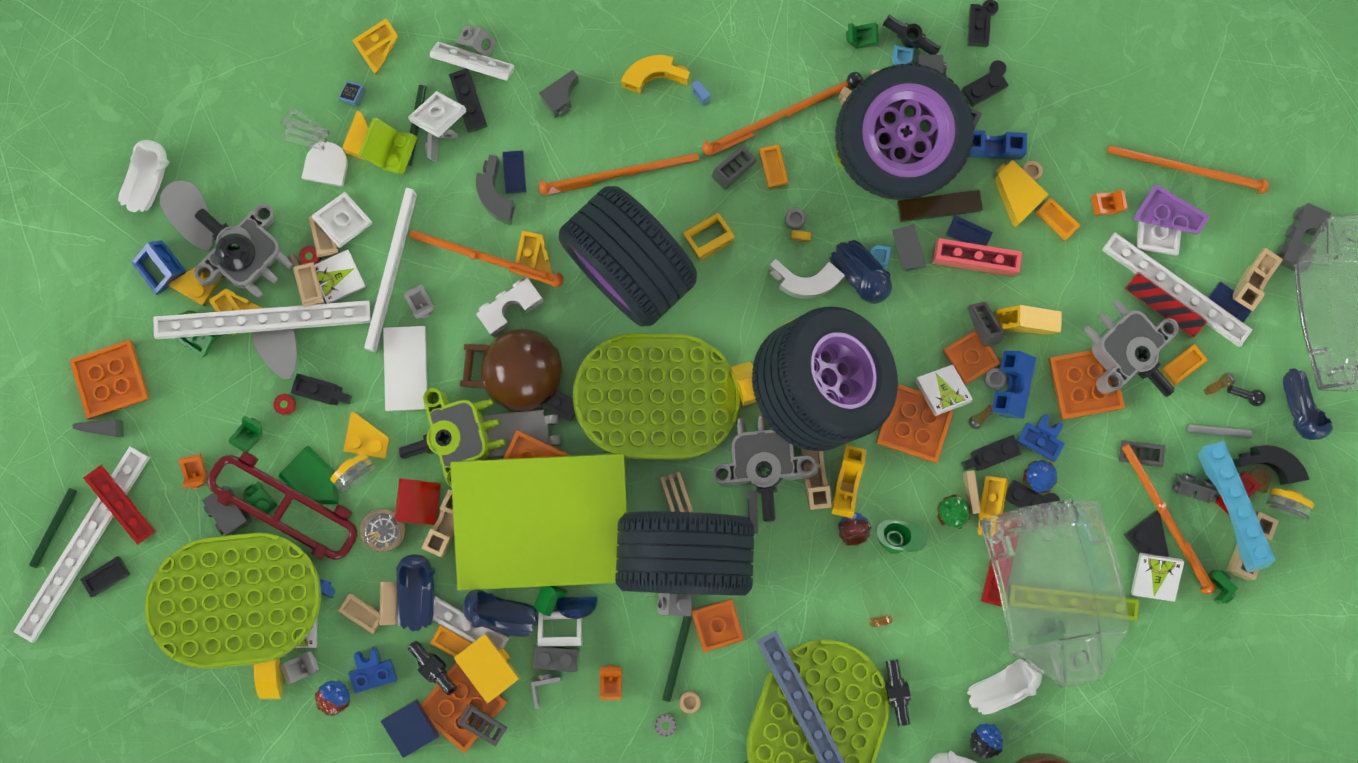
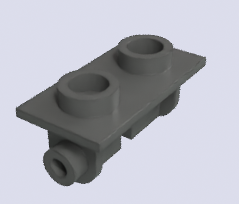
(1188, 483)

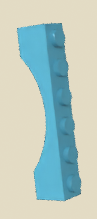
(1249, 534)

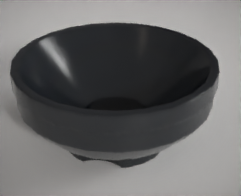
(235, 262)

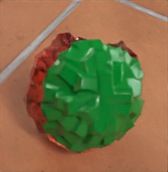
(953, 511)

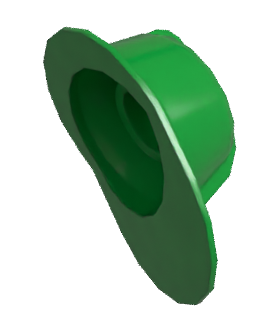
(901, 536)

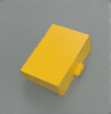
(487, 667)

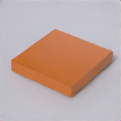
(971, 357)
(717, 625)

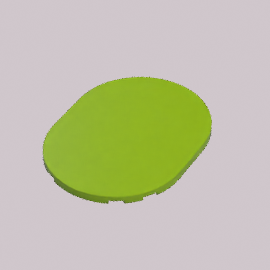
(656, 396)
(233, 600)
(846, 694)

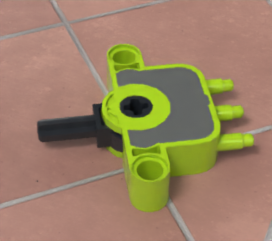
(462, 423)

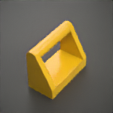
(713, 246)

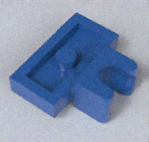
(1042, 438)
(371, 672)

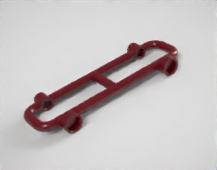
(247, 463)

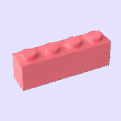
(977, 257)

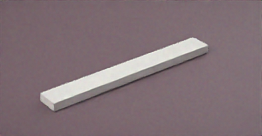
(390, 270)
(1216, 316)

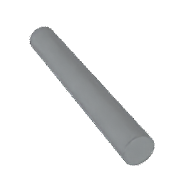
(1223, 431)

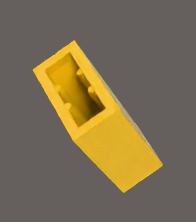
(1018, 191)
(1029, 320)
(743, 379)

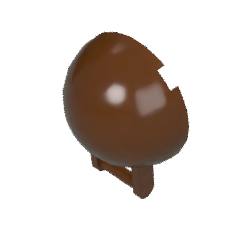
(516, 370)

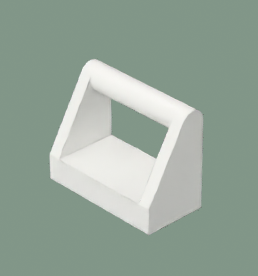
(558, 641)

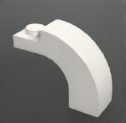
(808, 287)

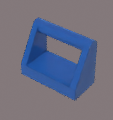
(164, 260)

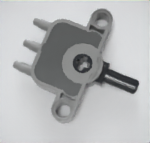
(266, 250)
(1131, 349)
(759, 450)

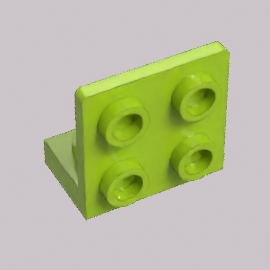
(387, 147)

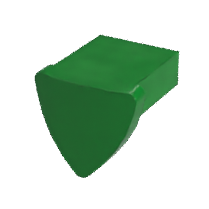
(547, 599)

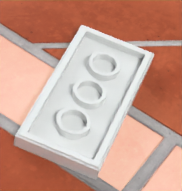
(405, 368)

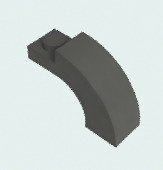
(497, 206)

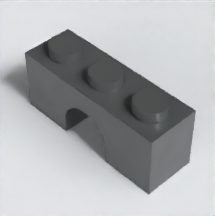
(1306, 220)

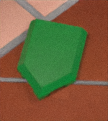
(311, 477)

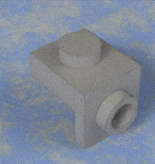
(419, 301)
(674, 604)
(299, 667)

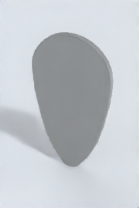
(180, 203)
(278, 350)

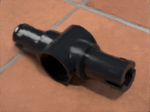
(920, 40)
(432, 668)
(898, 692)

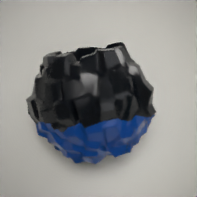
(986, 741)

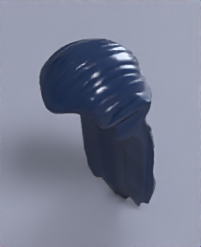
(862, 271)
(1308, 419)
(415, 592)
(499, 614)

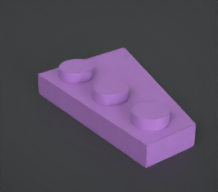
(1170, 211)

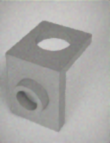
(473, 36)
(432, 144)
(543, 679)

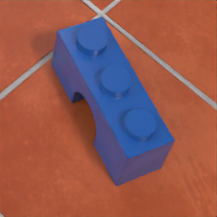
(1007, 146)
(1019, 369)

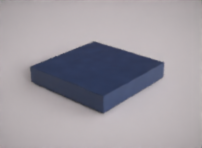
(410, 728)

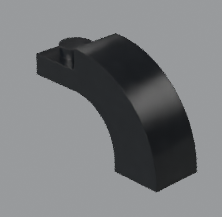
(1283, 463)

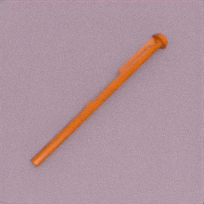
(747, 132)
(586, 180)
(1262, 185)
(555, 280)
(1207, 585)

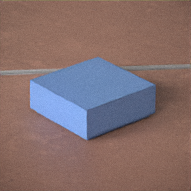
(700, 92)

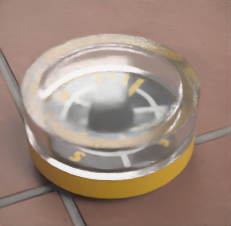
(352, 472)
(1290, 503)
(381, 532)

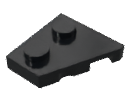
(1149, 536)

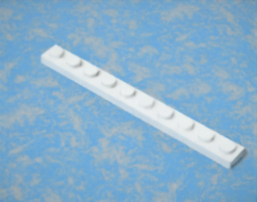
(261, 319)
(77, 551)

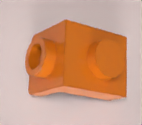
(1109, 203)
(193, 471)
(610, 683)

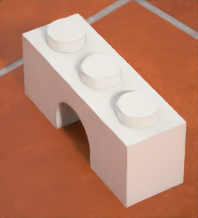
(493, 314)

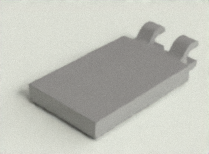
(530, 422)

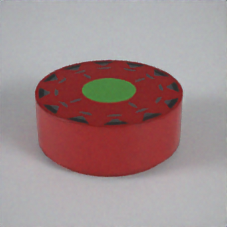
(308, 255)
(284, 404)

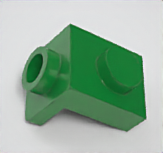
(862, 35)
(246, 434)
(259, 498)
(1223, 582)

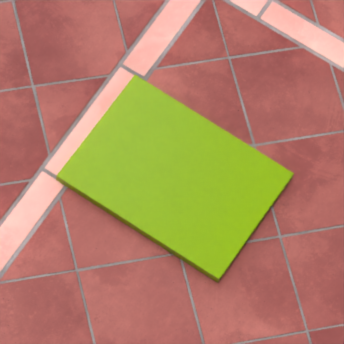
(537, 520)

